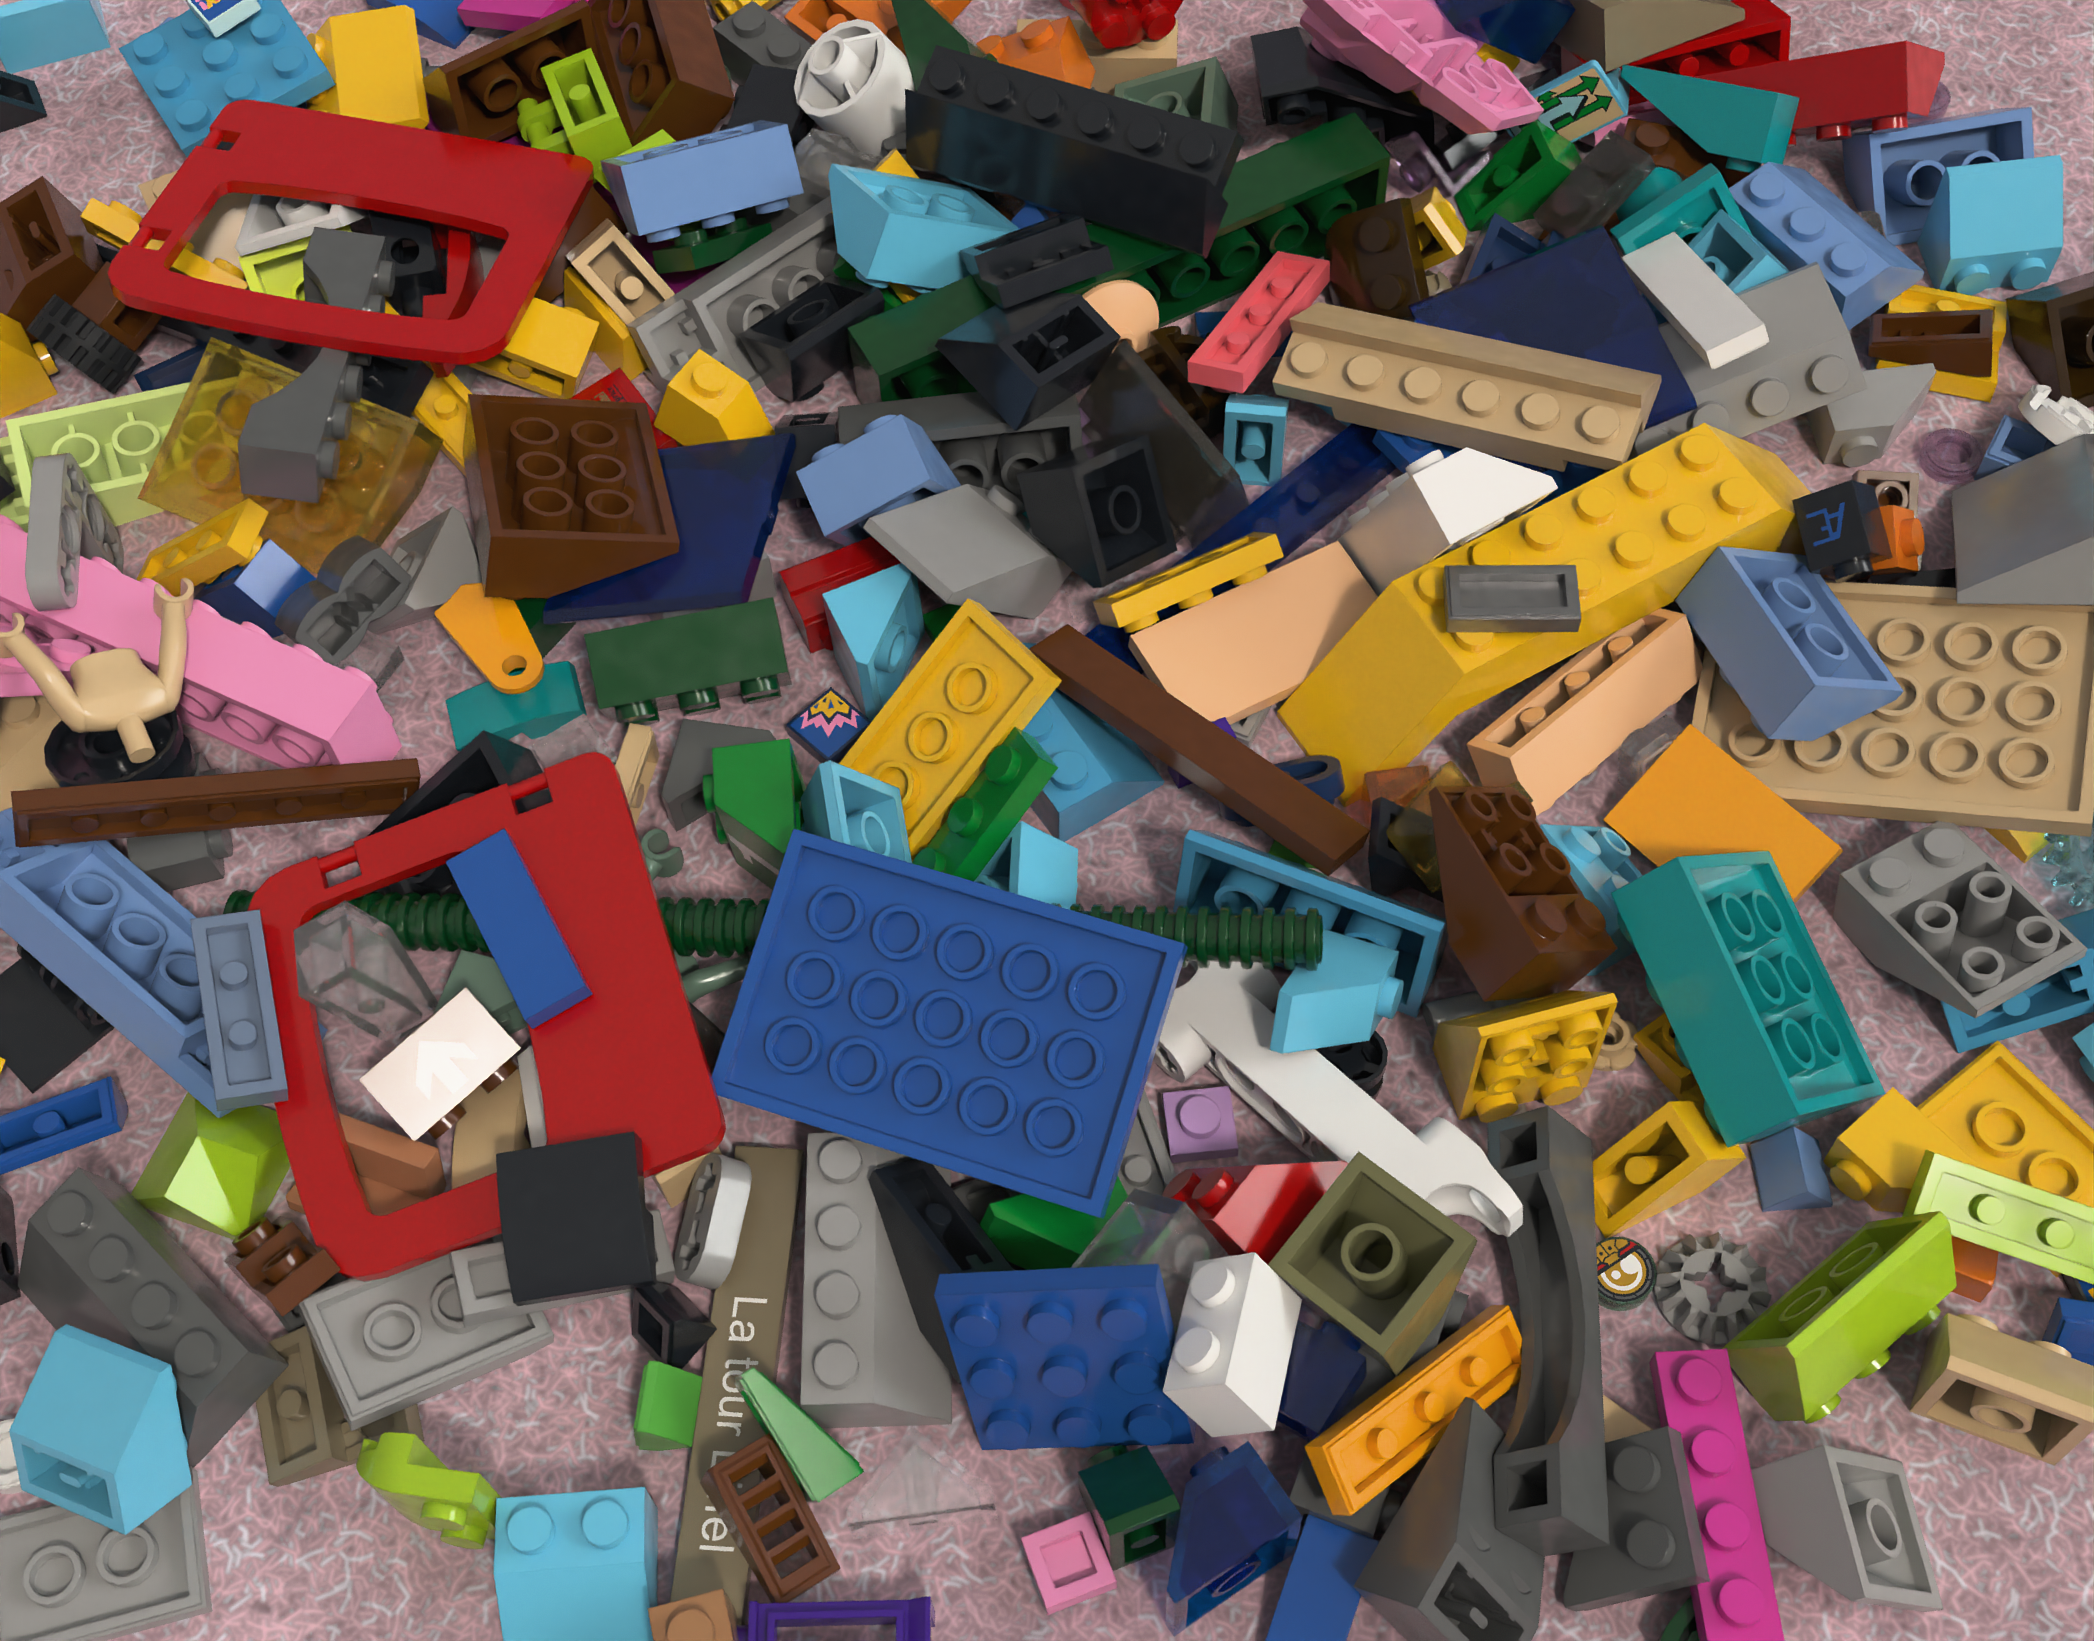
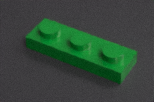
(989, 808)

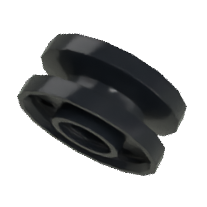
(102, 758)

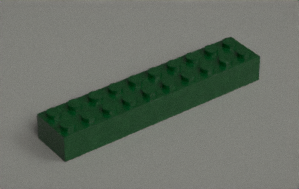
(1275, 201)

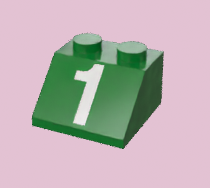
(756, 803)

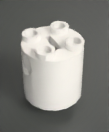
(855, 85)

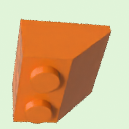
(1044, 49)

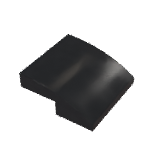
(1036, 260)
(575, 1219)

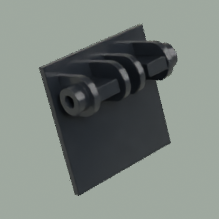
(43, 1022)

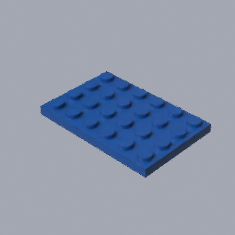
(949, 1021)

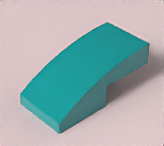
(535, 712)

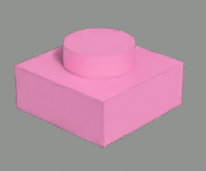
(1068, 1563)

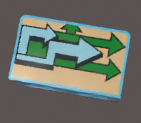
(1581, 101)

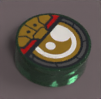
(1624, 1273)

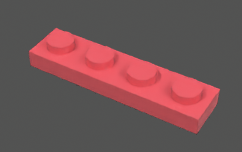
(1258, 322)

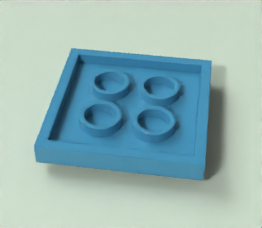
(197, 75)

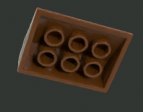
(563, 492)

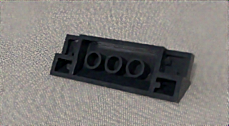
(1071, 150)

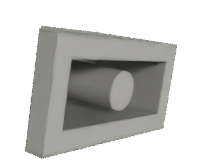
(1869, 421)

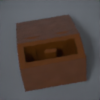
(42, 251)
(1511, 896)

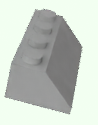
(1796, 372)
(859, 1332)

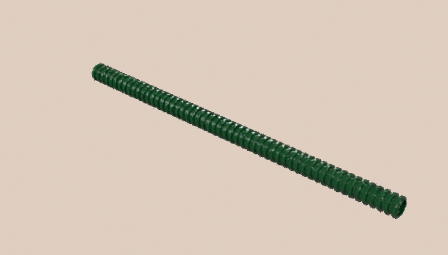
(727, 927)

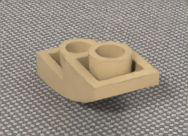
(490, 1126)

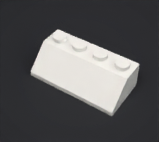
(1438, 509)

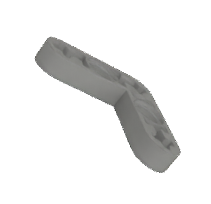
(63, 526)

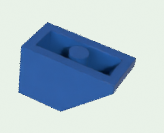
(257, 589)

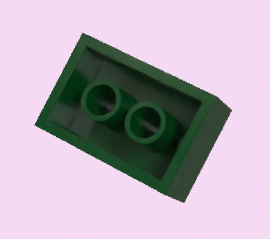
(689, 662)

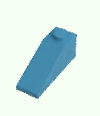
(2051, 1001)

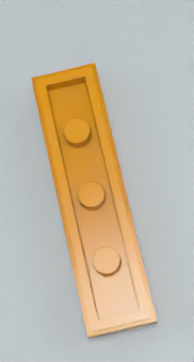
(1413, 1410)

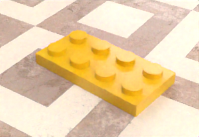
(951, 717)

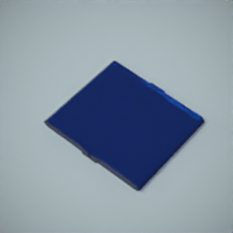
(1571, 303)
(723, 514)

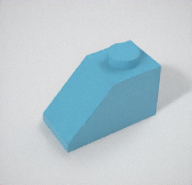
(1256, 437)
(1339, 999)

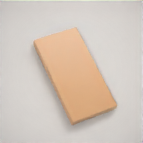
(1256, 638)

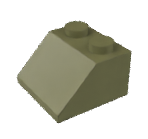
(1376, 1261)

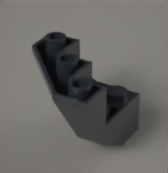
(1302, 83)

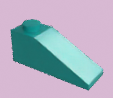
(1721, 117)

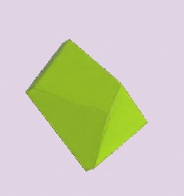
(215, 1168)

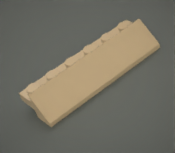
(1465, 389)

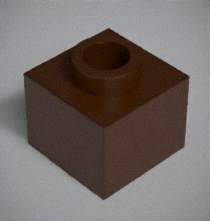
(119, 320)

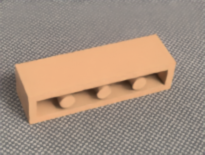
(1588, 708)

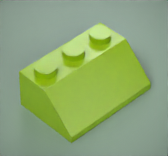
(1846, 1316)

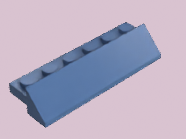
(114, 945)

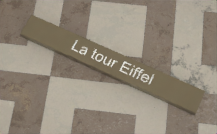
(748, 1334)

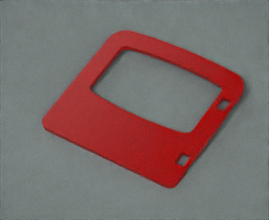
(369, 165)
(603, 1066)

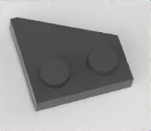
(1651, 1526)

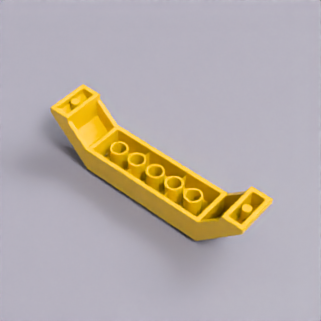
(1634, 548)

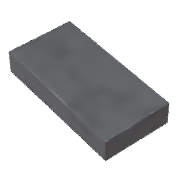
(1511, 598)

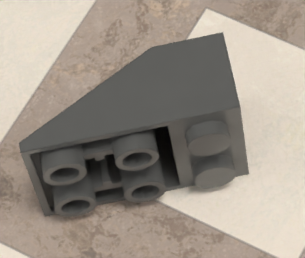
(1442, 1561)

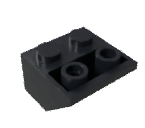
(1031, 353)

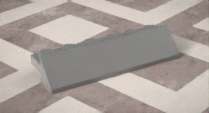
(737, 296)

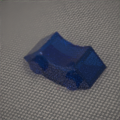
(1319, 1379)

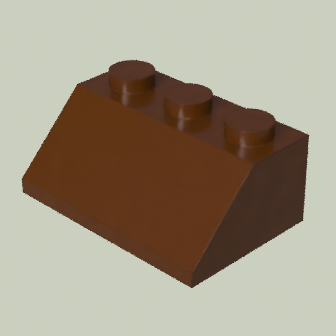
(483, 88)

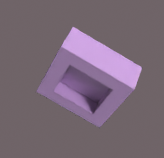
(1200, 1124)

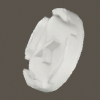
(2056, 420)

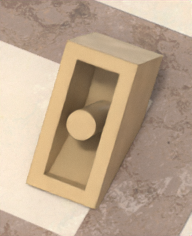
(618, 272)

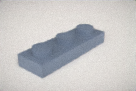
(238, 1010)

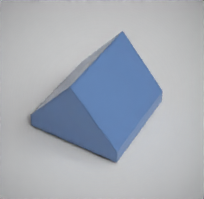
(1790, 1172)

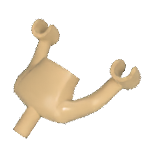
(113, 686)

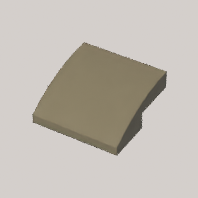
(304, 1422)

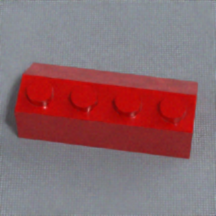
(1850, 88)

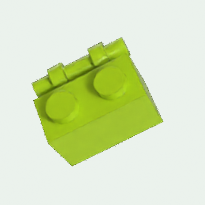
(583, 108)

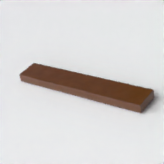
(1201, 751)
(211, 802)

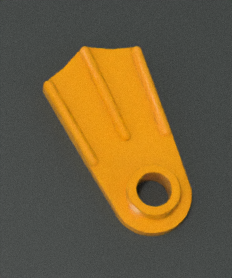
(493, 638)

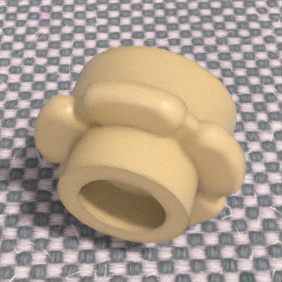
(1621, 1052)

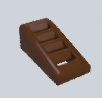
(1948, 339)
(733, 1509)

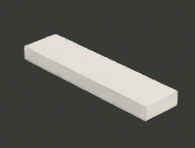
(1695, 301)

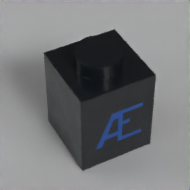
(1842, 530)

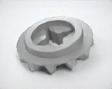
(1687, 1304)

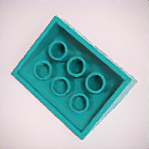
(1745, 994)

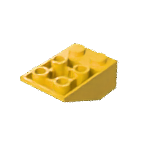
(1523, 1052)

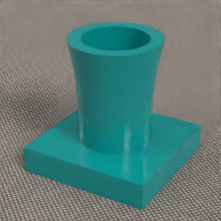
(1671, 205)

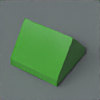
(666, 1408)

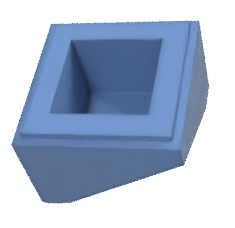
(2011, 444)

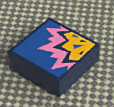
(828, 727)

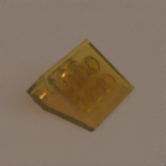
(200, 472)

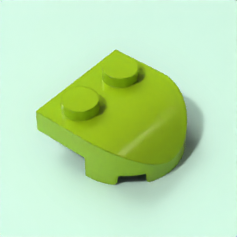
(427, 1491)

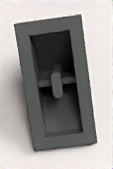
(693, 759)

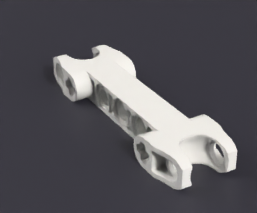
(1228, 1027)

